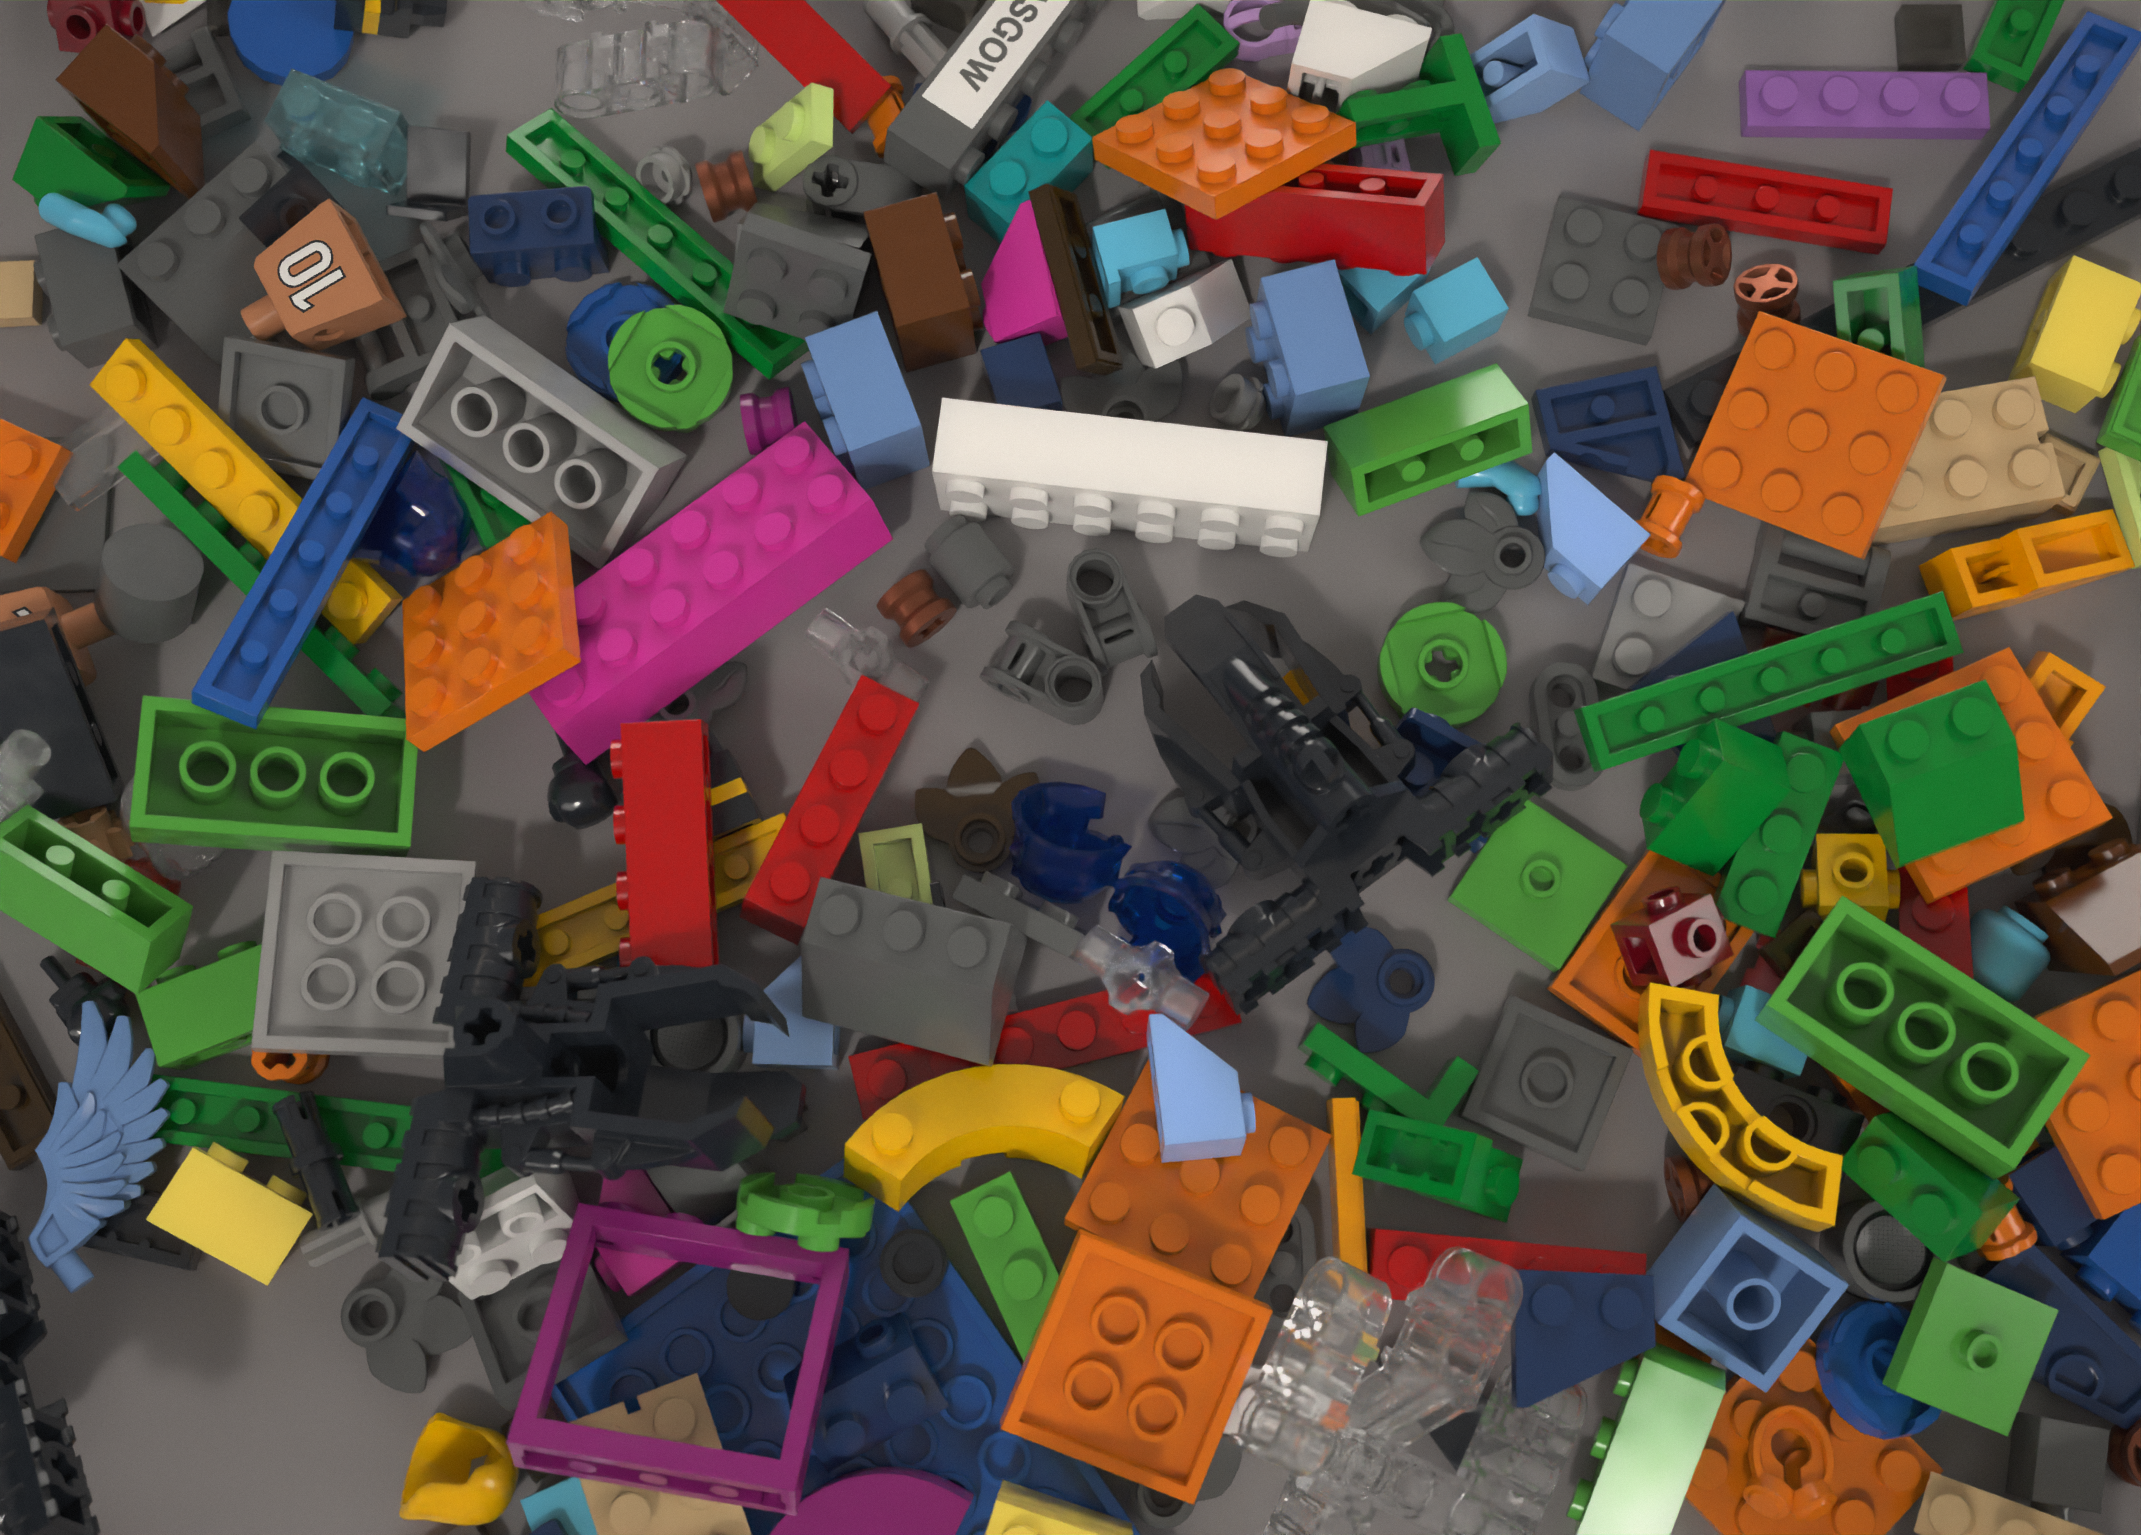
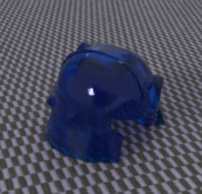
(419, 524)
(1054, 848)
(1170, 906)

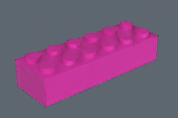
(709, 587)

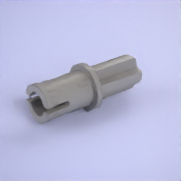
(908, 33)
(327, 1245)

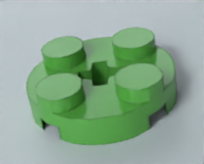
(662, 333)
(1460, 638)
(812, 1208)

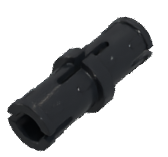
(316, 1160)

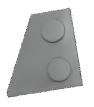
(1650, 622)

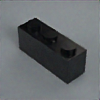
(48, 697)

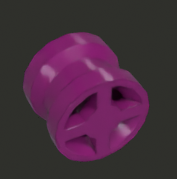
(767, 418)

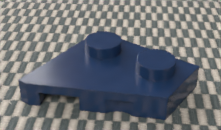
(1611, 425)
(1576, 1329)

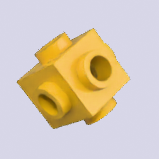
(1852, 868)

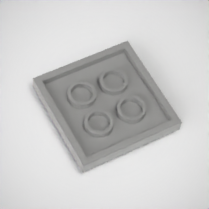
(357, 954)

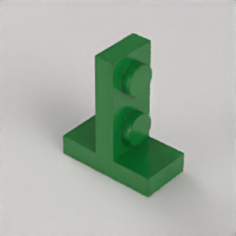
(1442, 102)
(1335, 1060)
(1439, 1164)

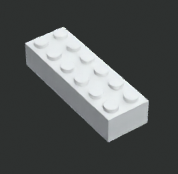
(1128, 476)

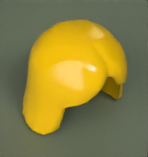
(439, 1472)

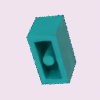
(1042, 151)

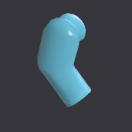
(76, 219)
(1511, 479)

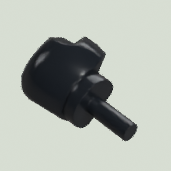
(579, 791)
(83, 988)

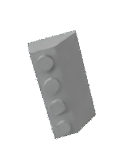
(539, 438)

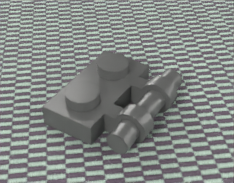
(1004, 903)

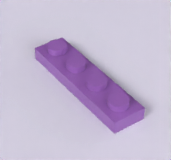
(1864, 104)

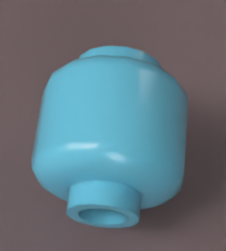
(2007, 952)

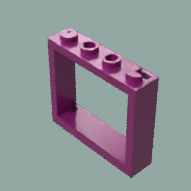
(663, 1463)

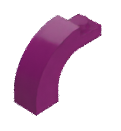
(880, 1503)

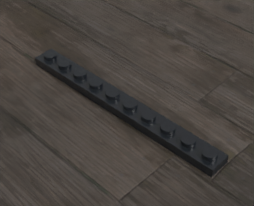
(2052, 230)

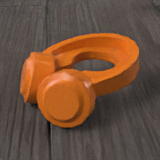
(1766, 1488)

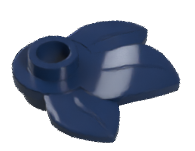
(1362, 992)

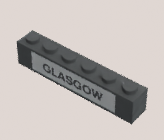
(978, 86)

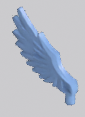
(97, 1144)

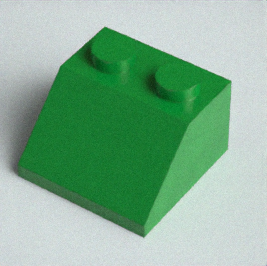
(1937, 773)

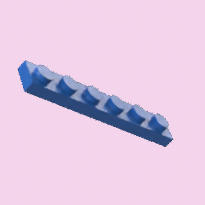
(2026, 158)
(304, 567)

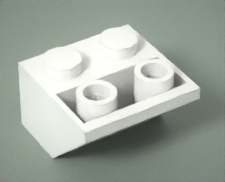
(1352, 52)
(520, 1228)

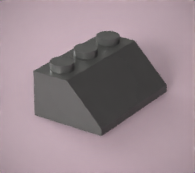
(204, 256)
(908, 970)

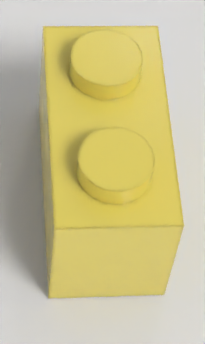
(2078, 333)
(232, 1213)

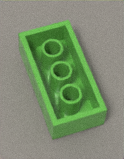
(281, 787)
(1922, 1039)

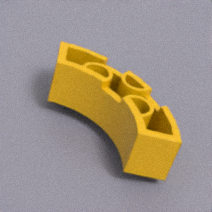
(979, 1112)
(1718, 1125)

